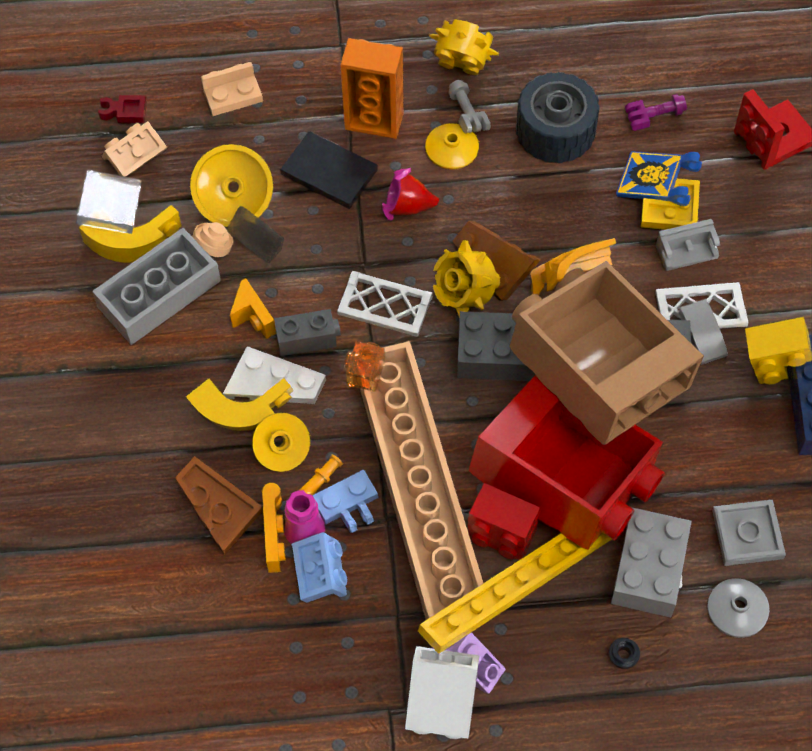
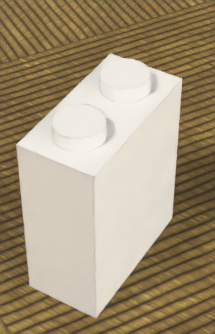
(442, 692)

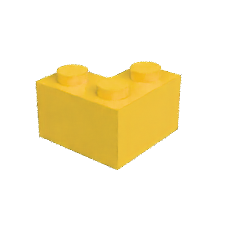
(777, 346)

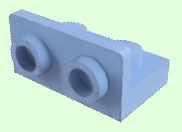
(319, 567)

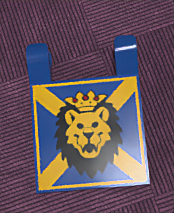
(655, 176)

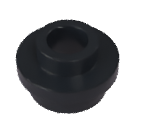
(628, 645)

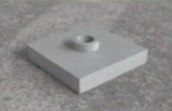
(748, 532)

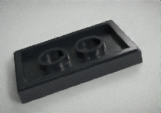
(329, 169)

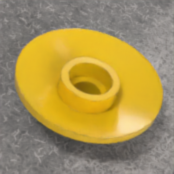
(451, 154)
(294, 446)

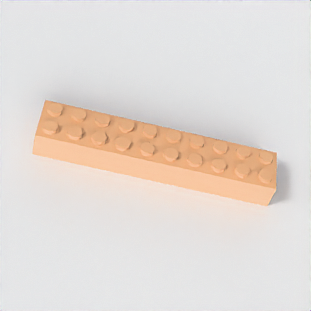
(420, 483)

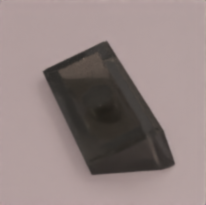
(255, 234)

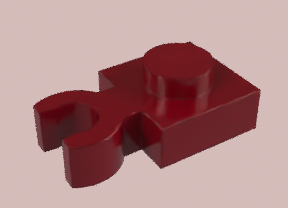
(127, 109)

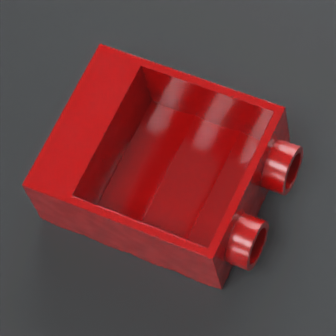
(557, 464)

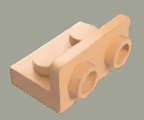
(231, 88)
(134, 149)

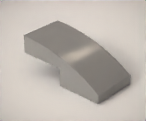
(704, 331)

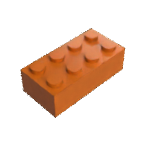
(372, 87)

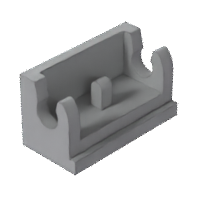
(688, 244)

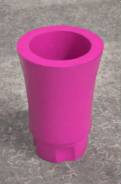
(302, 517)

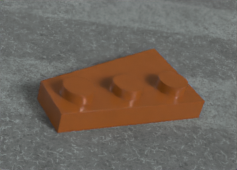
(508, 259)
(218, 503)

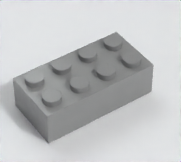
(157, 286)

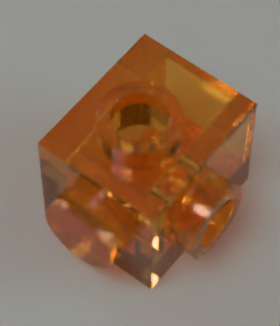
(365, 365)

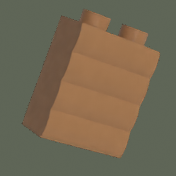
(603, 350)

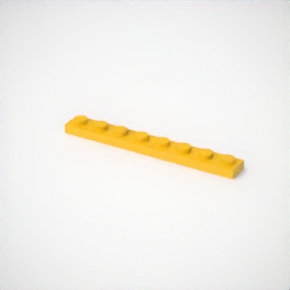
(503, 591)

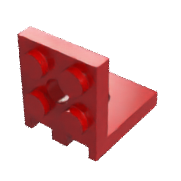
(765, 127)

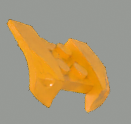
(584, 257)

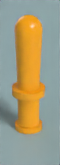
(322, 475)

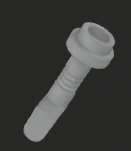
(470, 119)

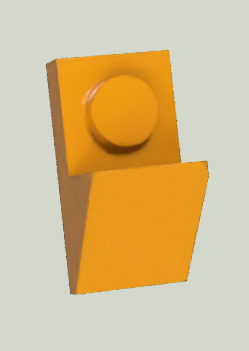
(250, 307)

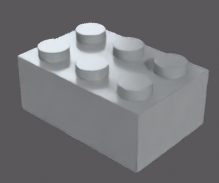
(651, 563)

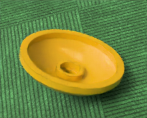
(227, 165)

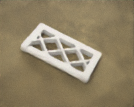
(736, 304)
(392, 322)

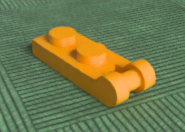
(272, 526)

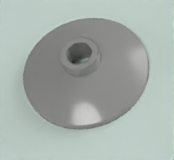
(735, 620)

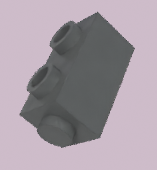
(306, 332)

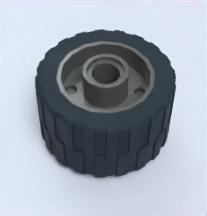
(557, 117)

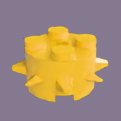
(462, 46)
(465, 278)

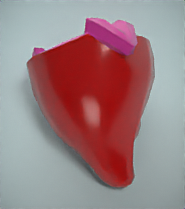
(407, 196)

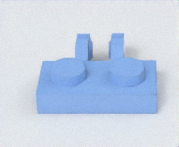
(345, 497)

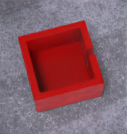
(502, 522)

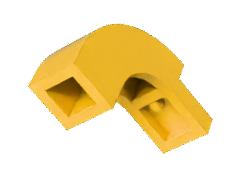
(130, 247)
(238, 415)

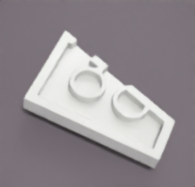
(261, 371)

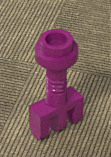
(639, 115)

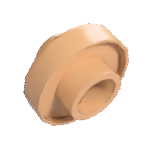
(213, 239)

